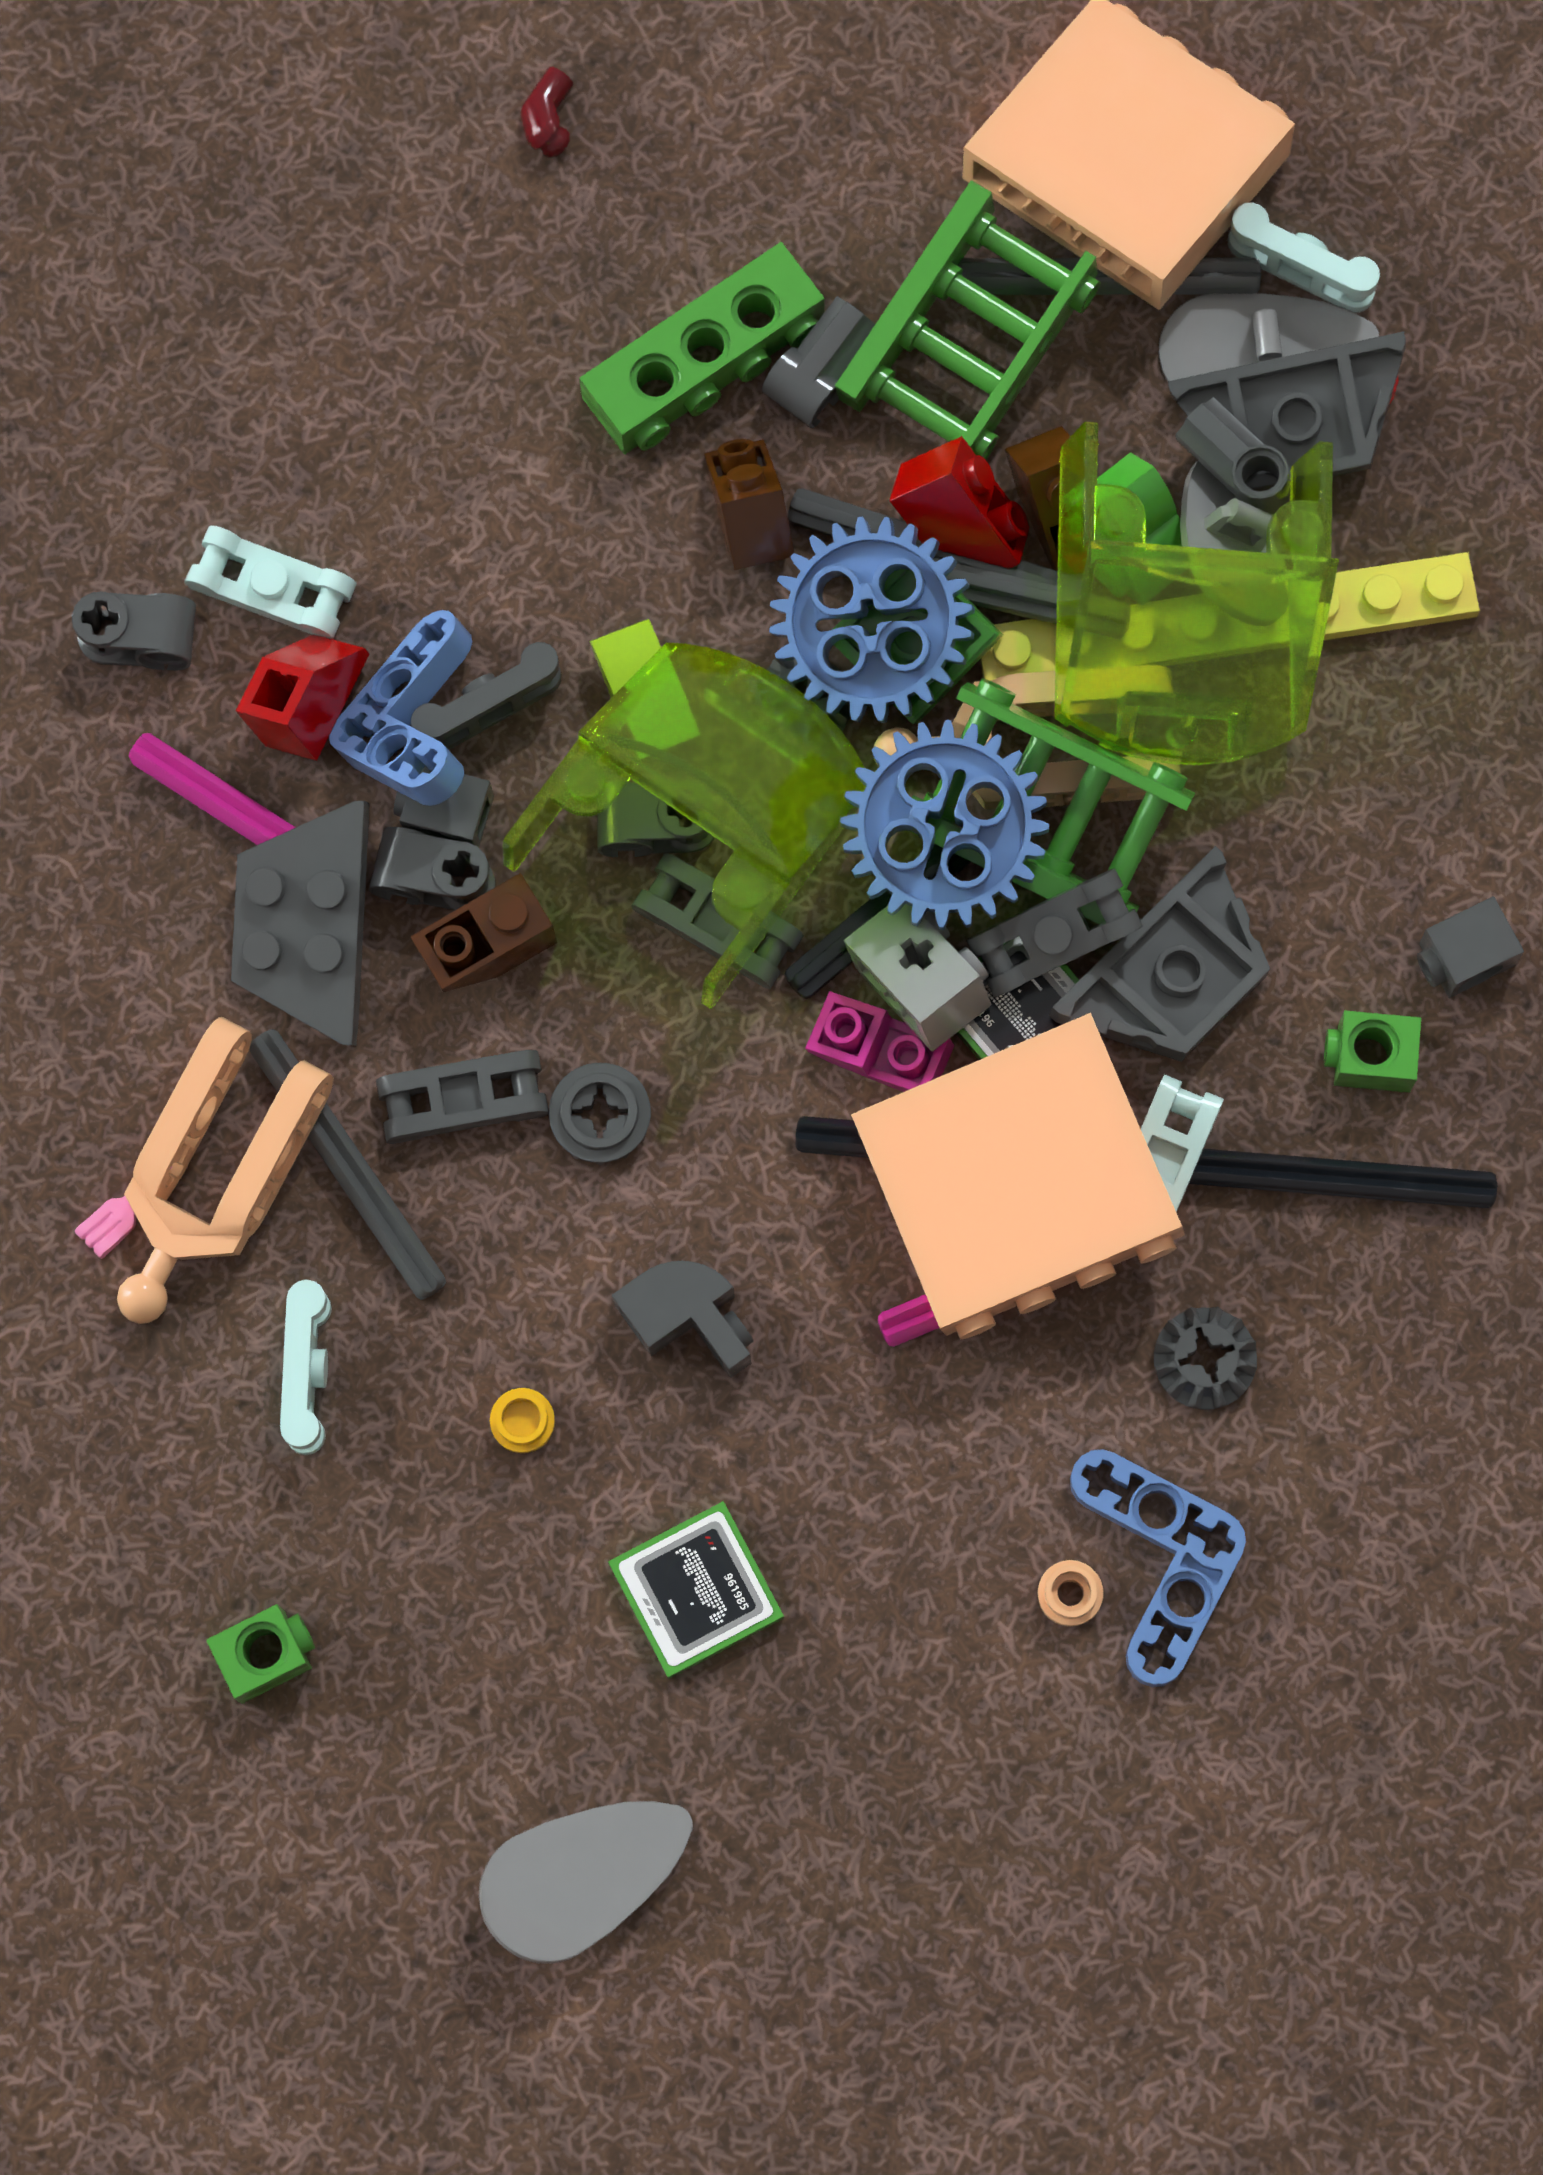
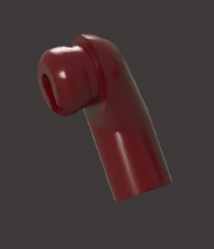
(540, 113)

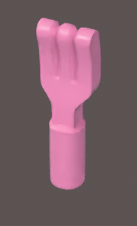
(108, 1226)

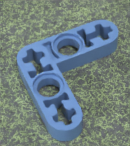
(427, 661)
(1187, 1565)

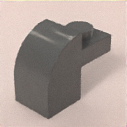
(682, 1296)

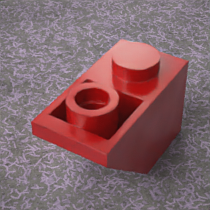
(960, 504)
(301, 693)

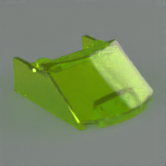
(1188, 645)
(732, 757)

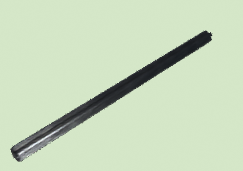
(1254, 1171)

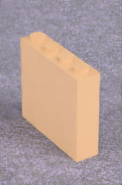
(1128, 150)
(1019, 1177)

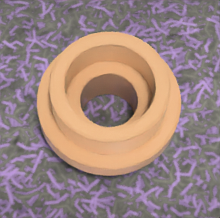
(1070, 1572)

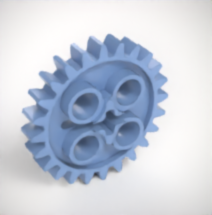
(868, 562)
(999, 840)

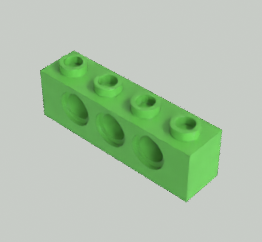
(766, 285)

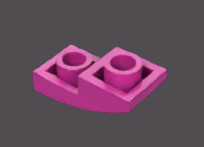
(874, 1044)

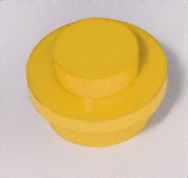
(522, 1420)

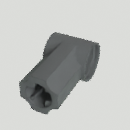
(807, 375)
(1234, 454)

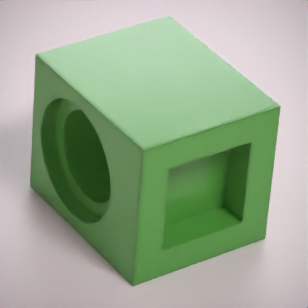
(1394, 1032)
(233, 1647)

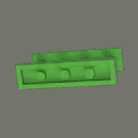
(939, 276)
(1054, 871)

